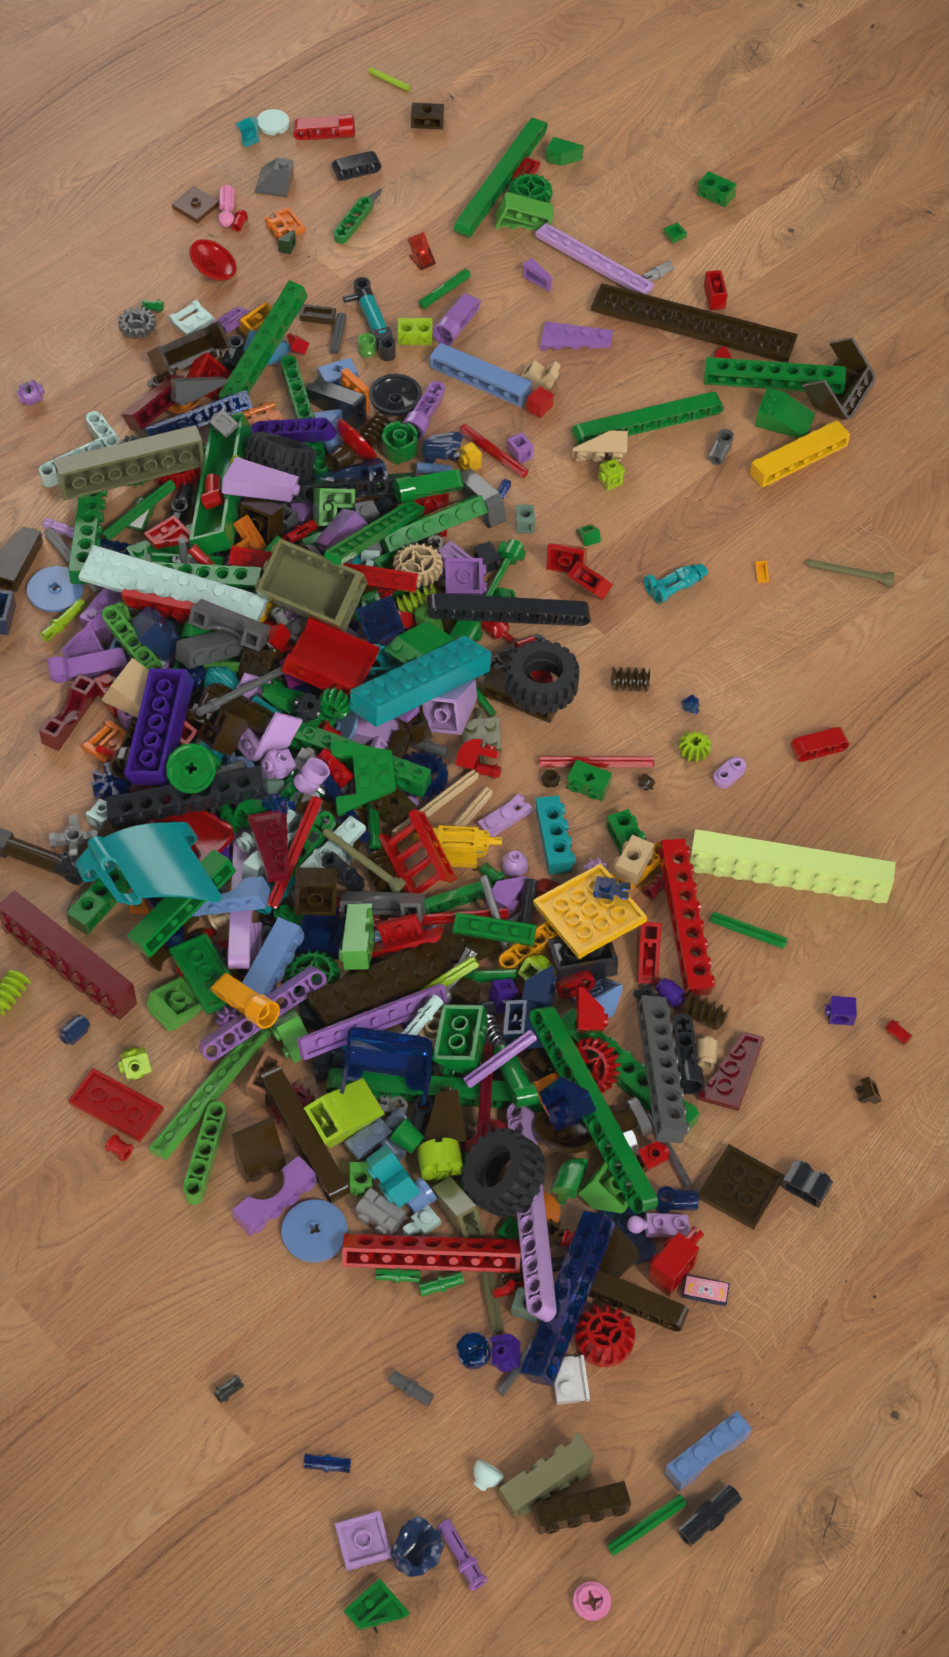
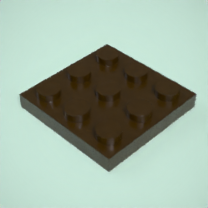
(741, 1186)

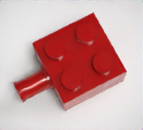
(675, 1261)

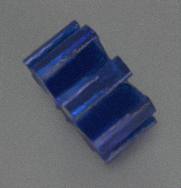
(108, 784)

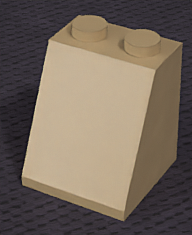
(128, 688)

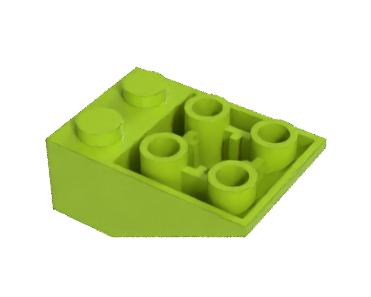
(342, 1115)

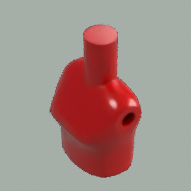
(498, 630)

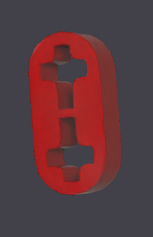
(573, 982)

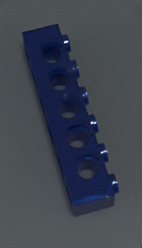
(202, 414)

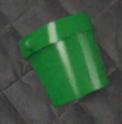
(407, 1136)

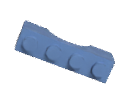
(248, 895)
(695, 1459)

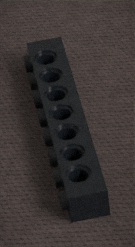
(158, 797)

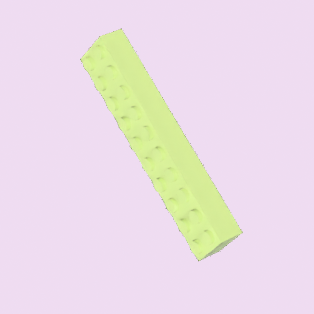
(792, 866)

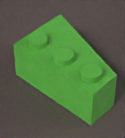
(522, 212)
(358, 937)

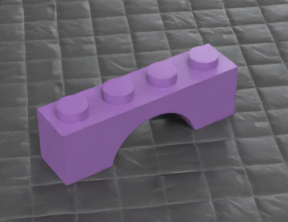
(255, 1213)

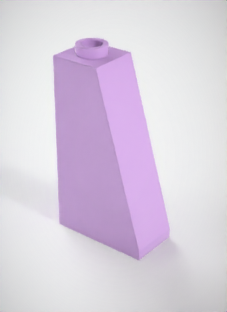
(259, 481)

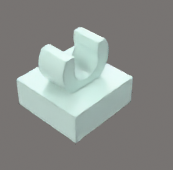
(367, 557)

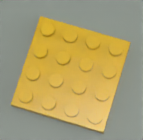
(585, 920)

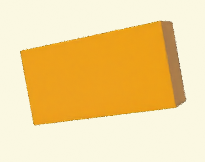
(761, 572)

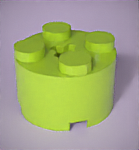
(440, 1160)

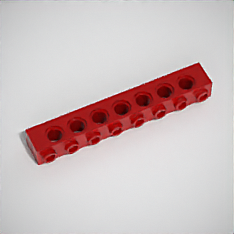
(677, 850)
(431, 1253)

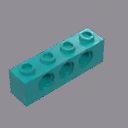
(555, 861)

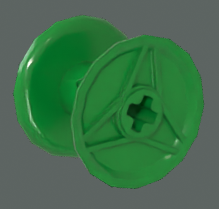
(190, 757)

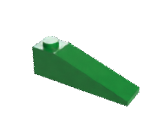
(283, 698)

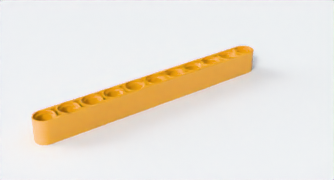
(543, 932)

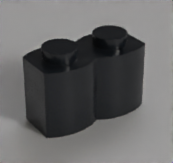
(807, 1183)

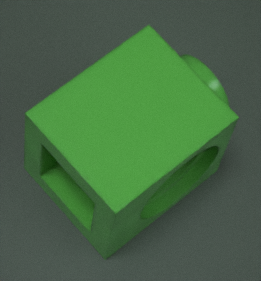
(357, 1171)

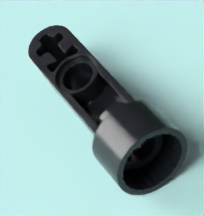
(691, 1073)

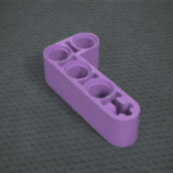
(87, 665)

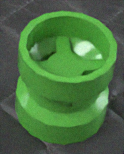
(366, 345)

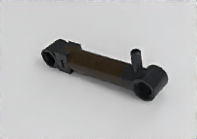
(40, 857)

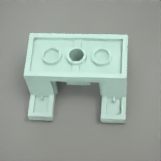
(349, 831)

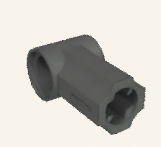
(721, 447)

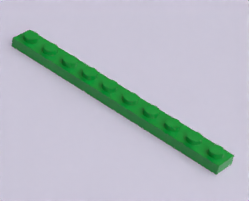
(373, 533)

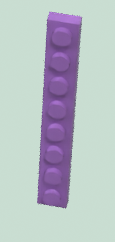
(378, 1019)

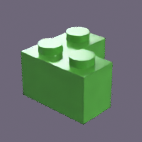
(326, 503)
(287, 1029)

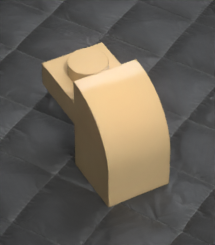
(541, 376)

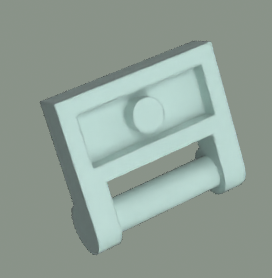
(194, 322)

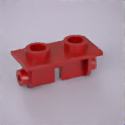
(338, 771)

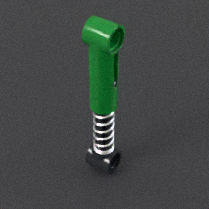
(522, 1091)

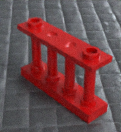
(433, 847)

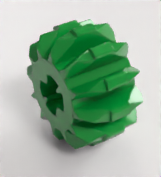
(334, 703)

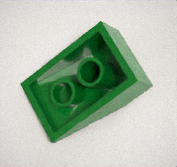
(783, 414)
(416, 643)

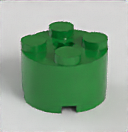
(399, 442)

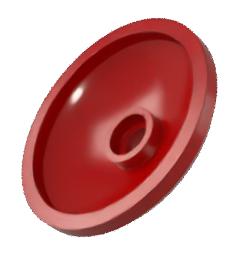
(212, 260)
(352, 438)

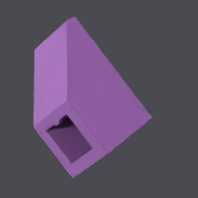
(508, 893)

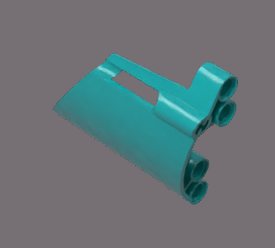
(152, 859)

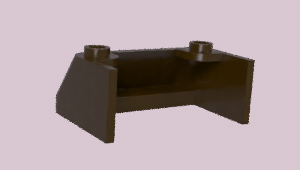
(183, 351)
(858, 382)

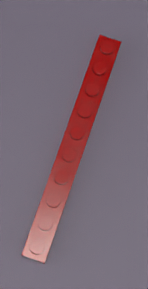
(375, 576)

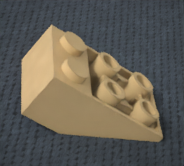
(604, 447)

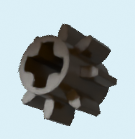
(557, 1233)

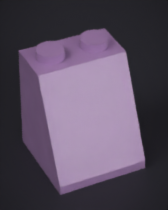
(451, 710)
(366, 731)

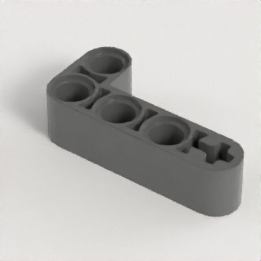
(493, 500)

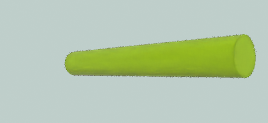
(385, 77)

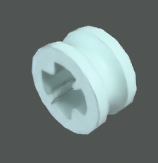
(245, 842)

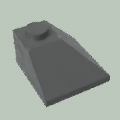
(276, 178)

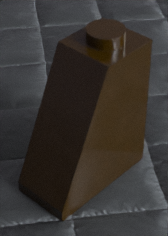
(446, 1117)

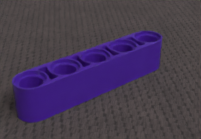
(298, 429)

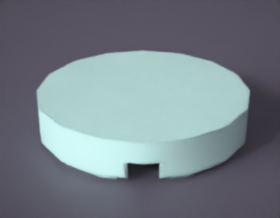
(273, 122)

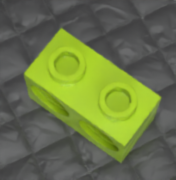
(414, 331)

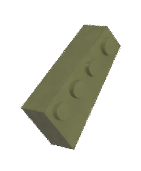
(547, 1477)

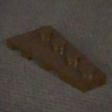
(302, 804)

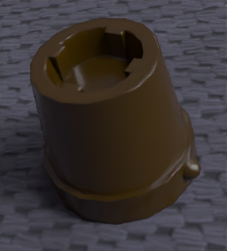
(340, 457)
(626, 1119)

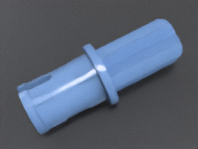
(427, 468)

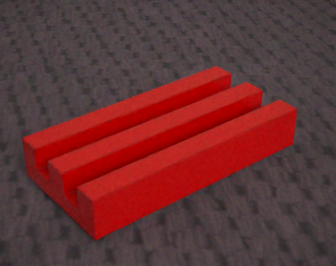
(527, 169)

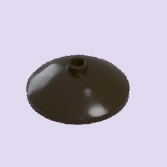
(568, 1140)

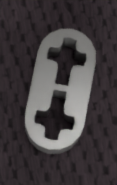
(388, 1104)
(643, 1123)

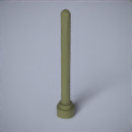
(885, 578)
(395, 884)

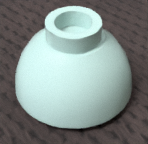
(486, 1475)

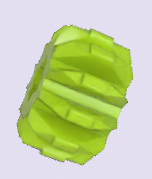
(694, 746)

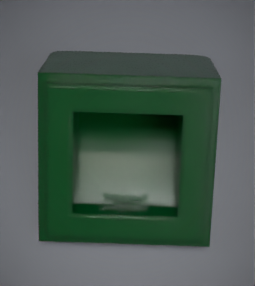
(287, 242)

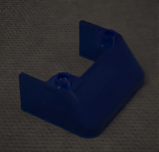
(388, 1054)

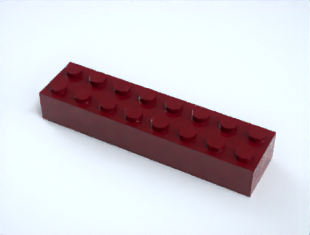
(67, 955)

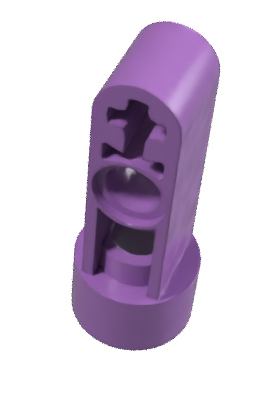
(456, 319)
(426, 408)

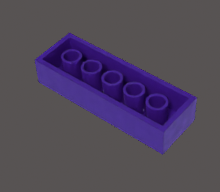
(159, 725)

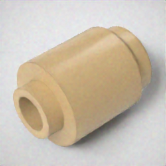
(707, 1052)

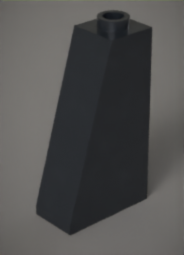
(332, 397)

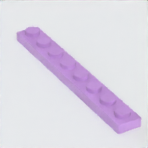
(594, 259)

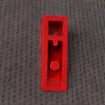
(648, 952)

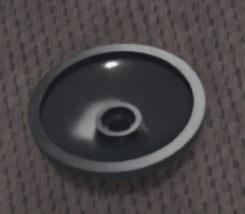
(395, 394)

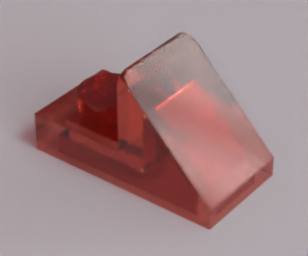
(421, 251)

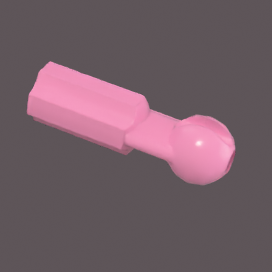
(226, 205)

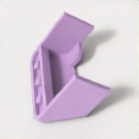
(277, 735)

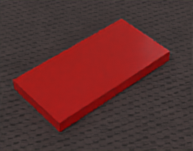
(116, 1105)

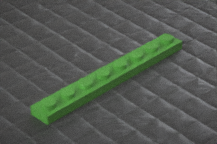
(207, 1093)

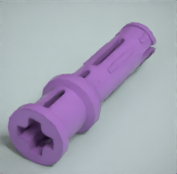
(467, 1564)

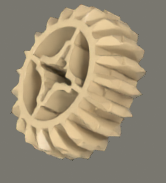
(419, 560)

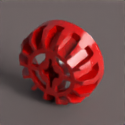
(596, 1346)

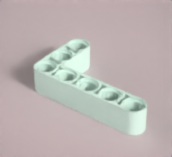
(102, 435)

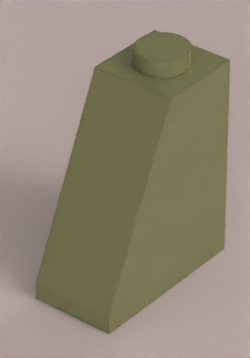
(458, 1209)

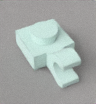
(422, 1221)

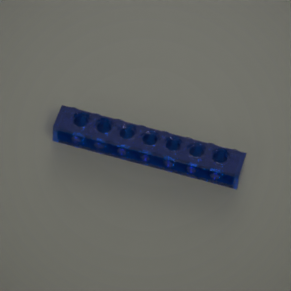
(571, 1293)

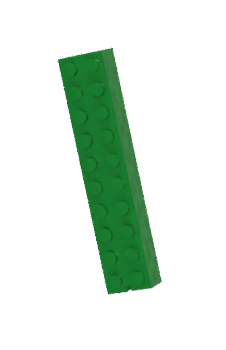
(214, 527)

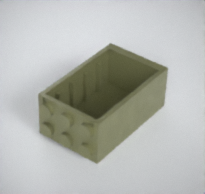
(311, 585)

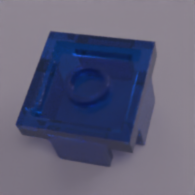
(323, 932)

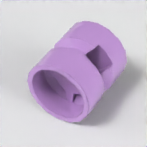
(311, 776)

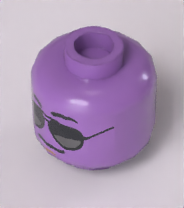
(30, 392)

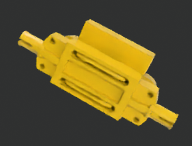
(464, 844)

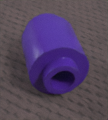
(674, 994)

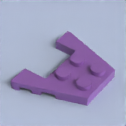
(87, 641)

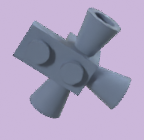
(376, 1136)

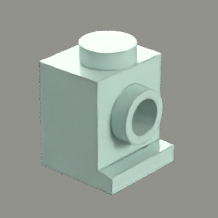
(97, 815)

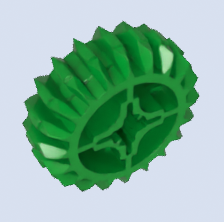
(532, 187)
(316, 960)

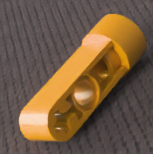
(256, 1007)

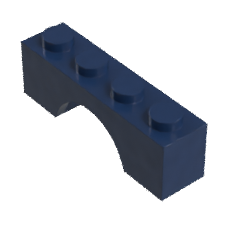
(367, 468)

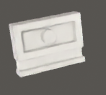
(572, 1382)

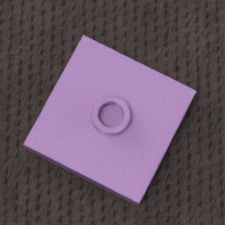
(363, 1540)

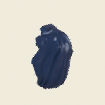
(442, 447)
(417, 1547)

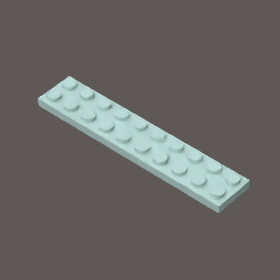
(122, 572)

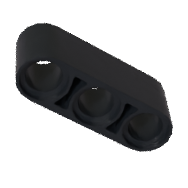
(356, 165)

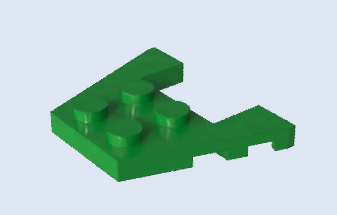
(372, 774)

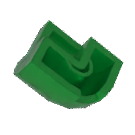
(569, 1179)

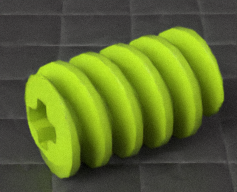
(414, 601)
(9, 988)

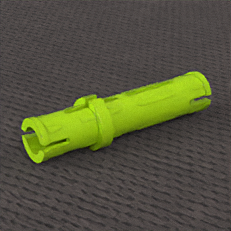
(57, 625)

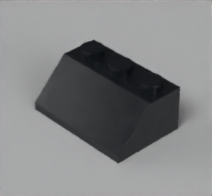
(600, 962)

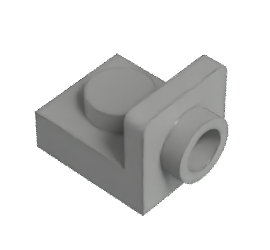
(223, 423)

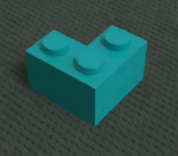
(394, 1179)

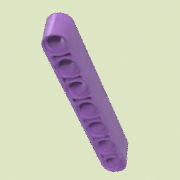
(234, 1025)

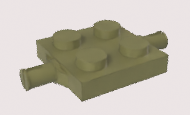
(485, 729)

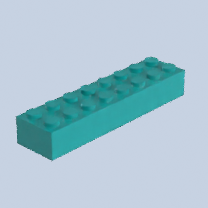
(420, 681)

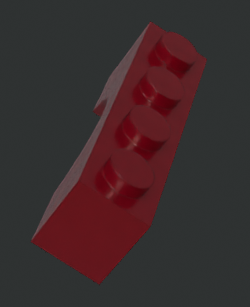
(80, 697)

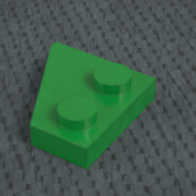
(375, 1607)

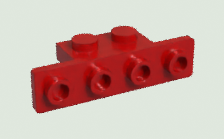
(404, 933)

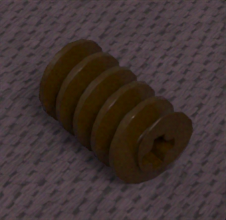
(374, 429)
(630, 679)
(382, 860)
(705, 1011)

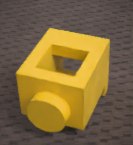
(470, 457)

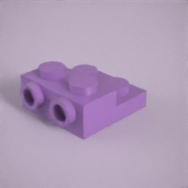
(465, 576)

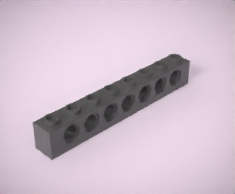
(662, 1070)

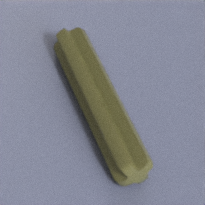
(492, 1303)

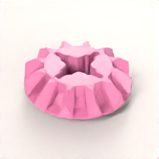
(598, 1592)

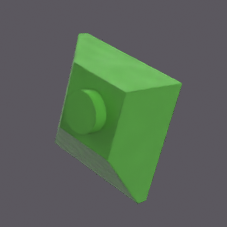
(603, 1192)

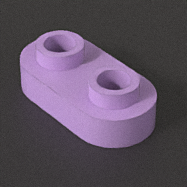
(731, 772)

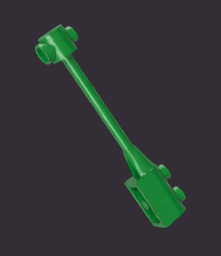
(510, 554)

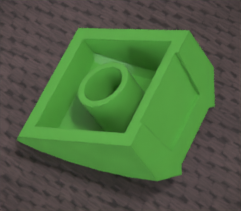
(173, 1004)

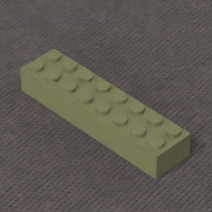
(129, 462)

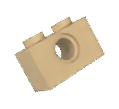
(633, 869)

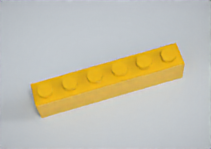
(799, 453)

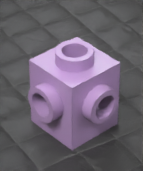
(278, 763)

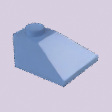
(606, 993)

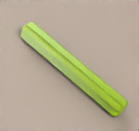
(454, 974)

